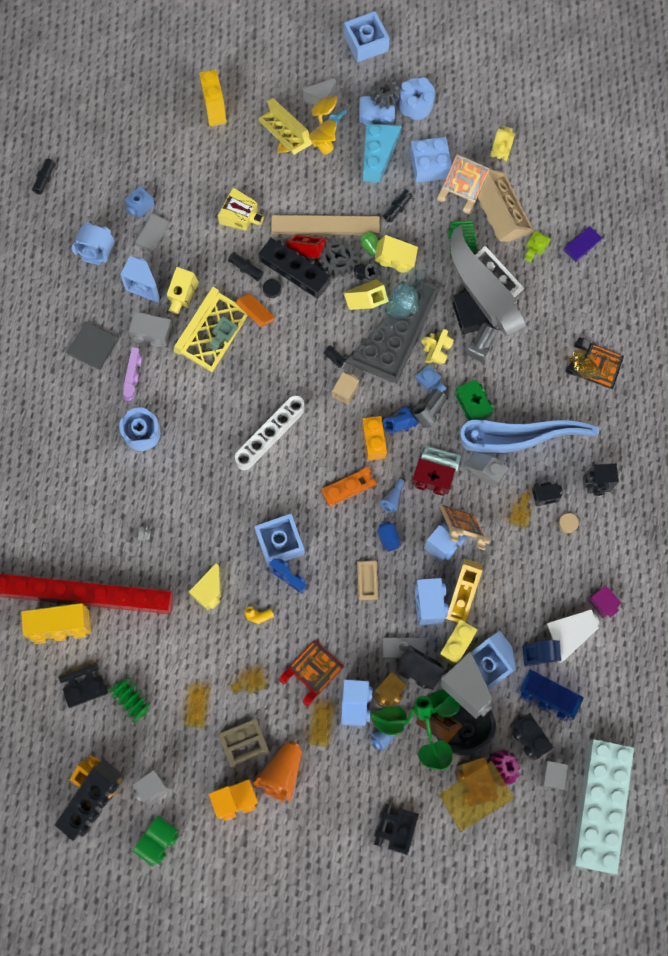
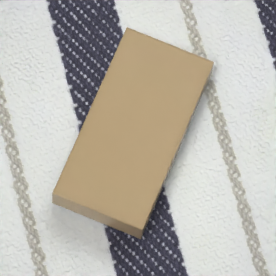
(367, 580)

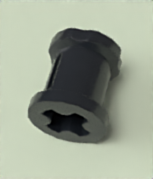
(366, 271)

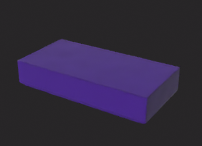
(582, 244)

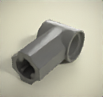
(480, 345)
(426, 411)

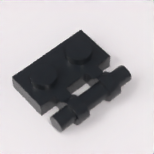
(83, 691)
(402, 832)

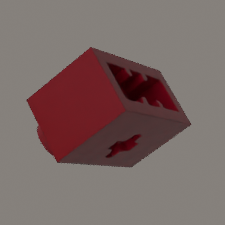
(442, 473)

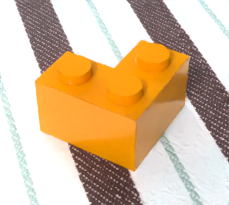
(233, 799)

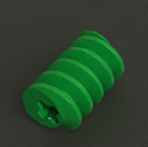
(130, 699)

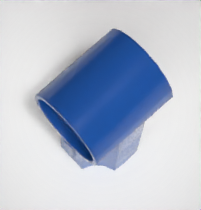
(400, 421)

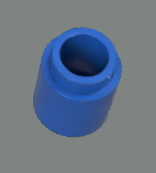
(389, 536)

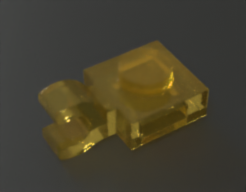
(584, 366)
(520, 514)
(253, 682)

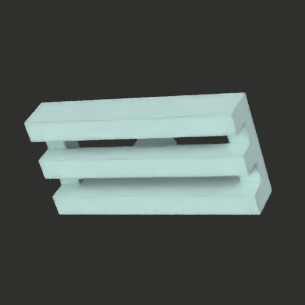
(441, 457)

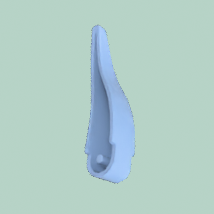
(505, 438)

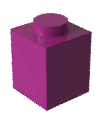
(605, 602)

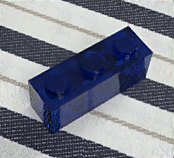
(549, 696)

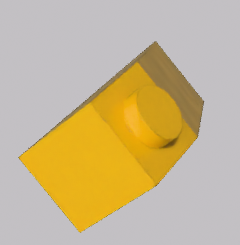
(464, 590)

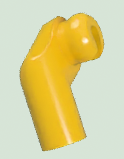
(256, 616)

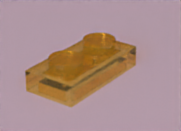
(197, 707)
(321, 725)

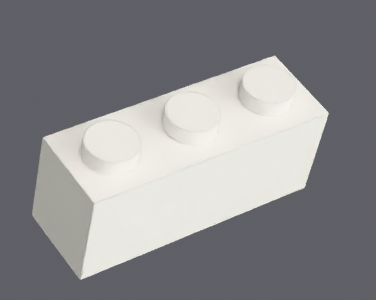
(499, 271)

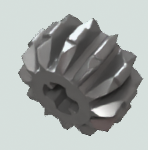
(384, 93)

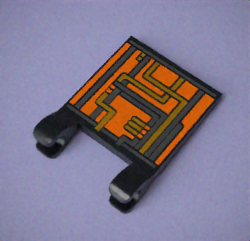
(606, 360)

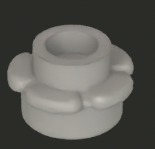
(143, 533)

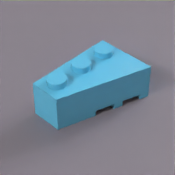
(379, 147)

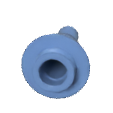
(391, 500)
(381, 740)

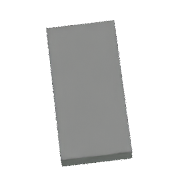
(151, 233)

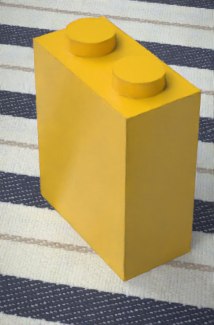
(212, 97)

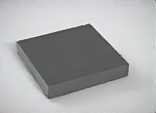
(92, 345)

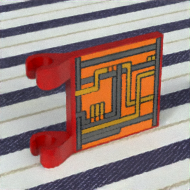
(314, 669)

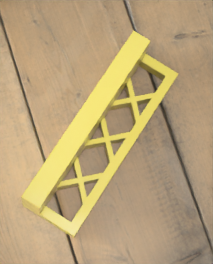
(290, 126)

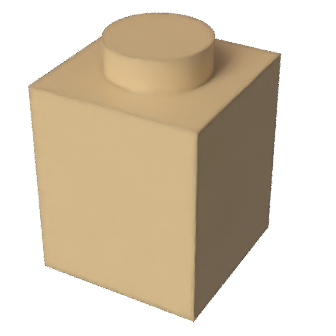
(345, 388)

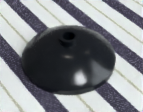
(481, 731)

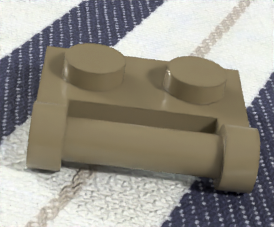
(240, 737)

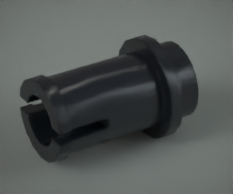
(334, 356)

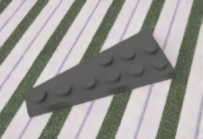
(393, 341)

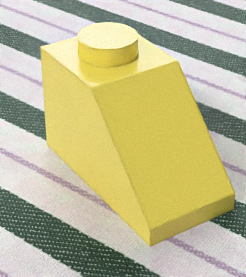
(208, 589)

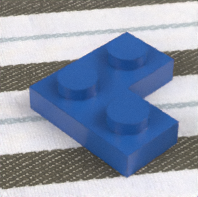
(281, 570)

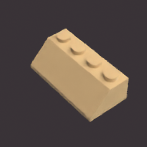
(503, 208)

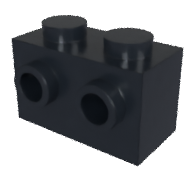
(601, 479)
(420, 667)
(531, 737)

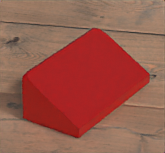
(306, 245)

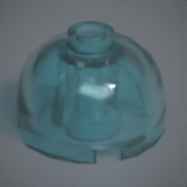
(403, 301)

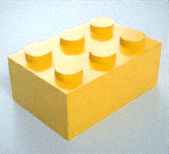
(56, 623)

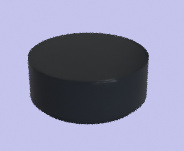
(271, 288)

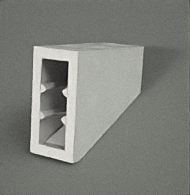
(572, 631)

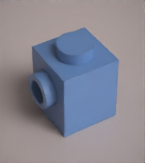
(139, 202)

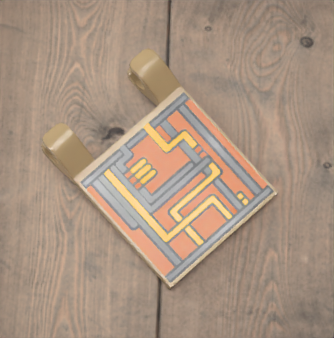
(464, 180)
(464, 523)

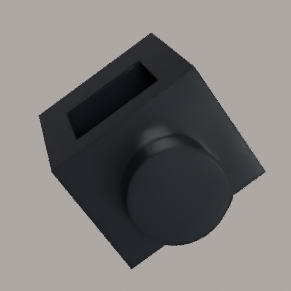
(546, 493)

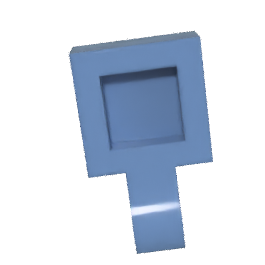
(430, 379)

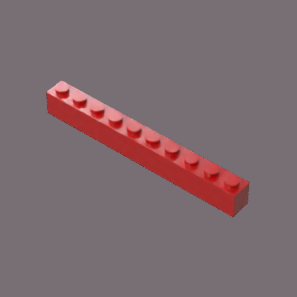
(87, 593)

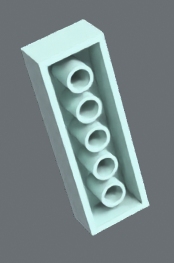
(602, 807)

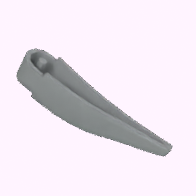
(485, 287)

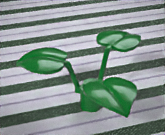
(392, 721)

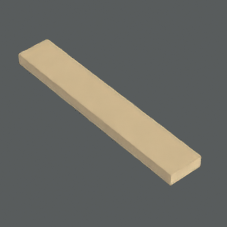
(325, 225)

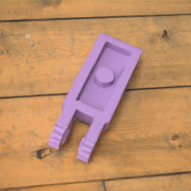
(131, 375)

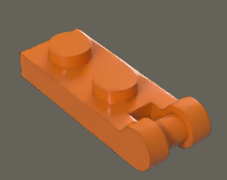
(348, 487)

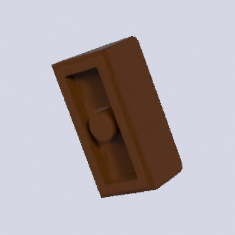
(441, 727)

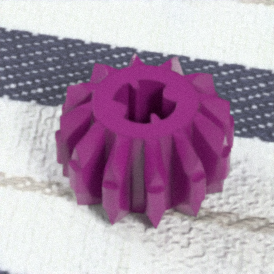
(505, 765)

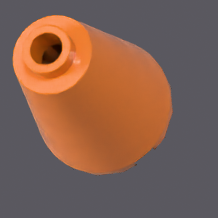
(281, 772)

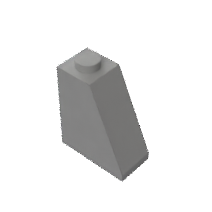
(468, 687)

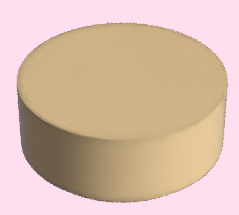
(568, 523)

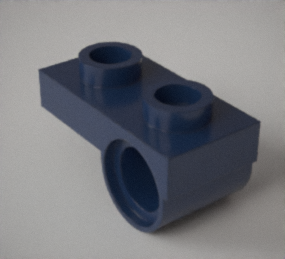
(542, 652)

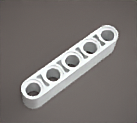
(271, 424)

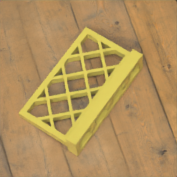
(196, 324)

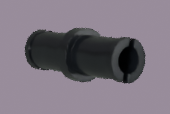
(43, 176)
(397, 206)
(245, 266)

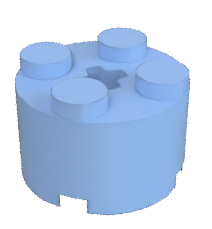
(416, 98)
(93, 243)
(143, 439)

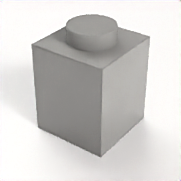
(554, 774)

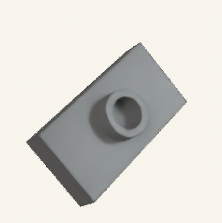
(395, 647)

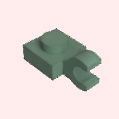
(224, 331)

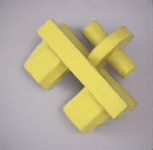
(503, 143)
(434, 344)

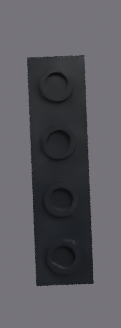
(314, 286)
(88, 800)

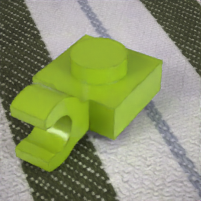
(536, 244)

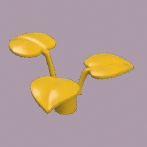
(325, 133)

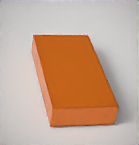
(255, 310)

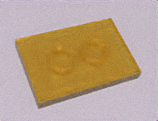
(475, 796)

